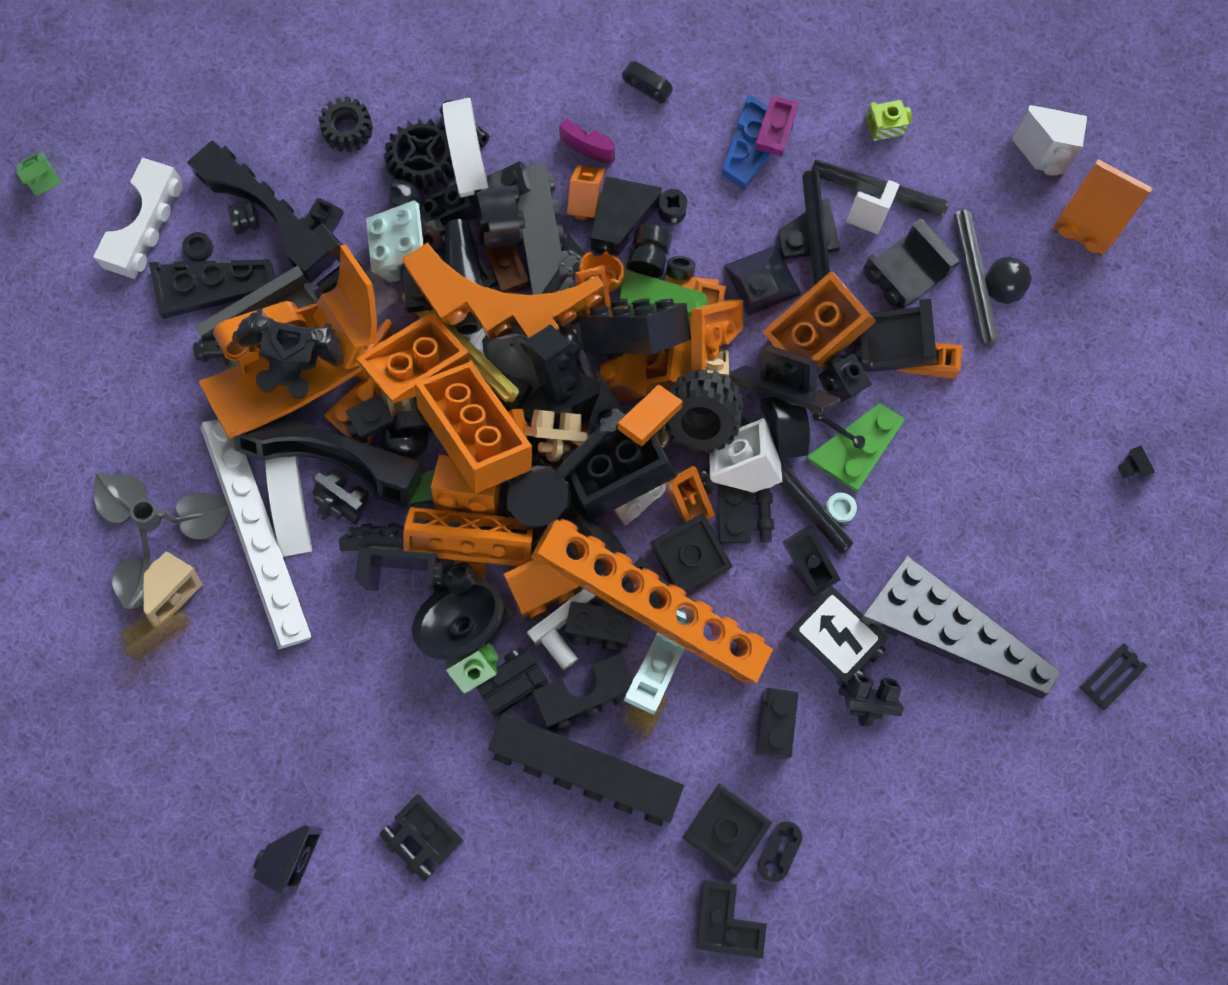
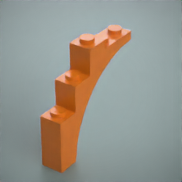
(495, 311)

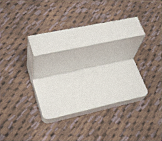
(871, 212)

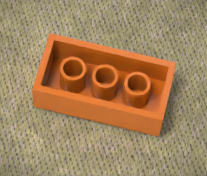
(473, 427)

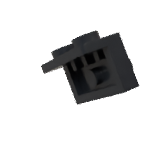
(598, 625)

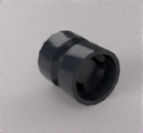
(650, 250)

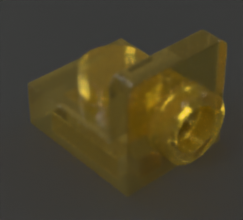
(642, 719)

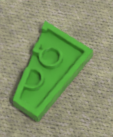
(640, 286)
(851, 464)

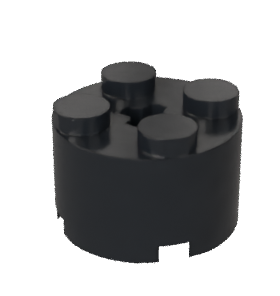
(497, 216)

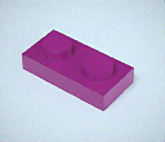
(776, 125)

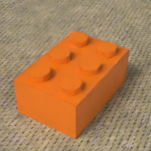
(821, 322)

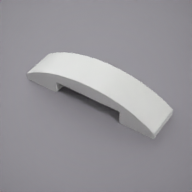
(464, 146)
(287, 506)

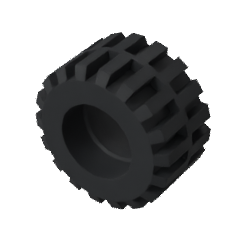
(710, 392)

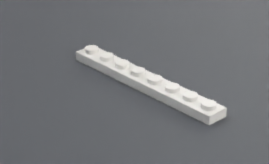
(256, 538)

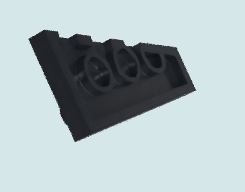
(194, 287)

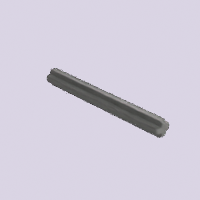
(976, 277)

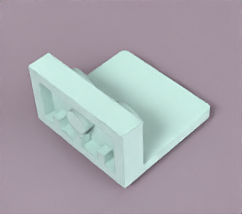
(393, 237)

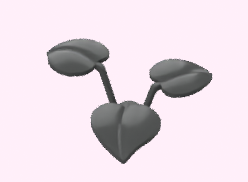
(126, 496)

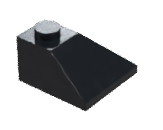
(762, 280)
(286, 859)

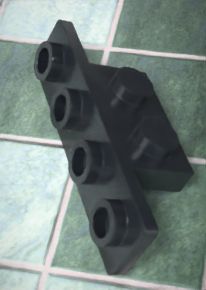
(786, 378)

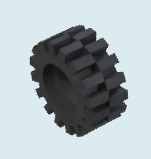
(346, 110)

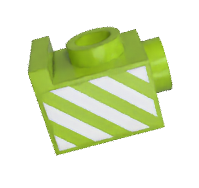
(888, 119)

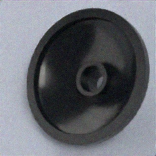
(457, 623)

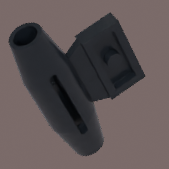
(461, 256)

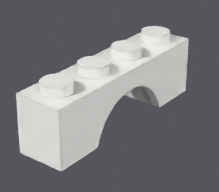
(127, 248)

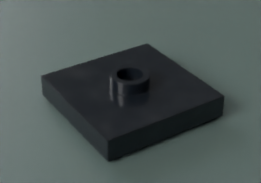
(691, 554)
(727, 830)

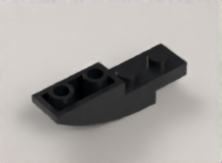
(449, 205)

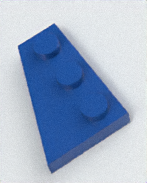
(743, 159)

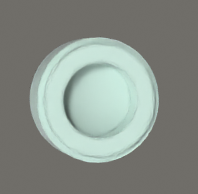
(841, 507)

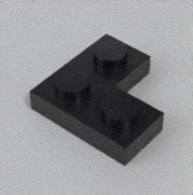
(719, 929)

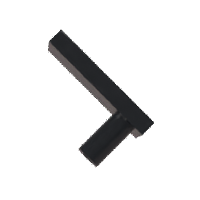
(332, 245)

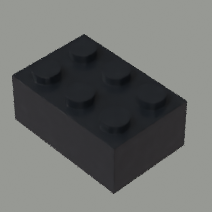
(635, 327)
(619, 472)

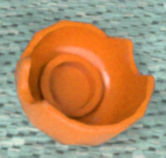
(613, 268)

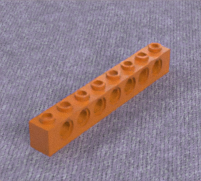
(752, 651)

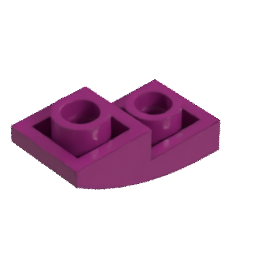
(593, 146)

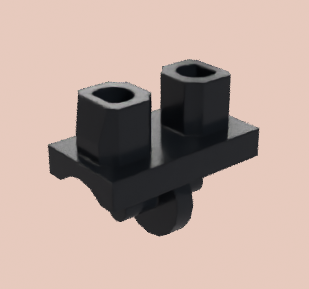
(336, 501)
(870, 702)

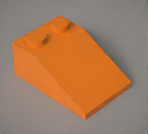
(1101, 207)
(412, 356)

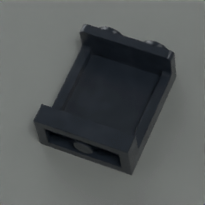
(899, 339)

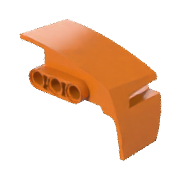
(350, 310)

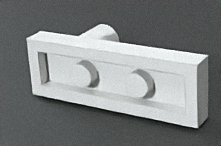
(547, 631)

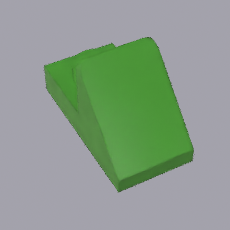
(38, 173)

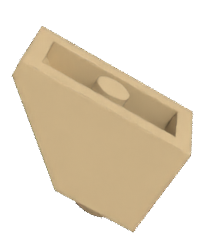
(167, 587)

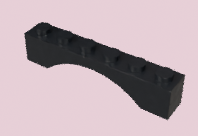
(222, 174)
(386, 473)

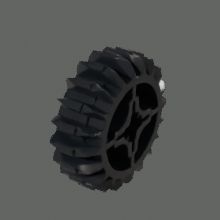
(420, 170)

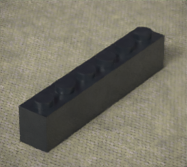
(585, 768)

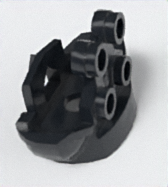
(287, 350)

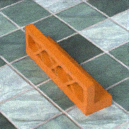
(468, 540)

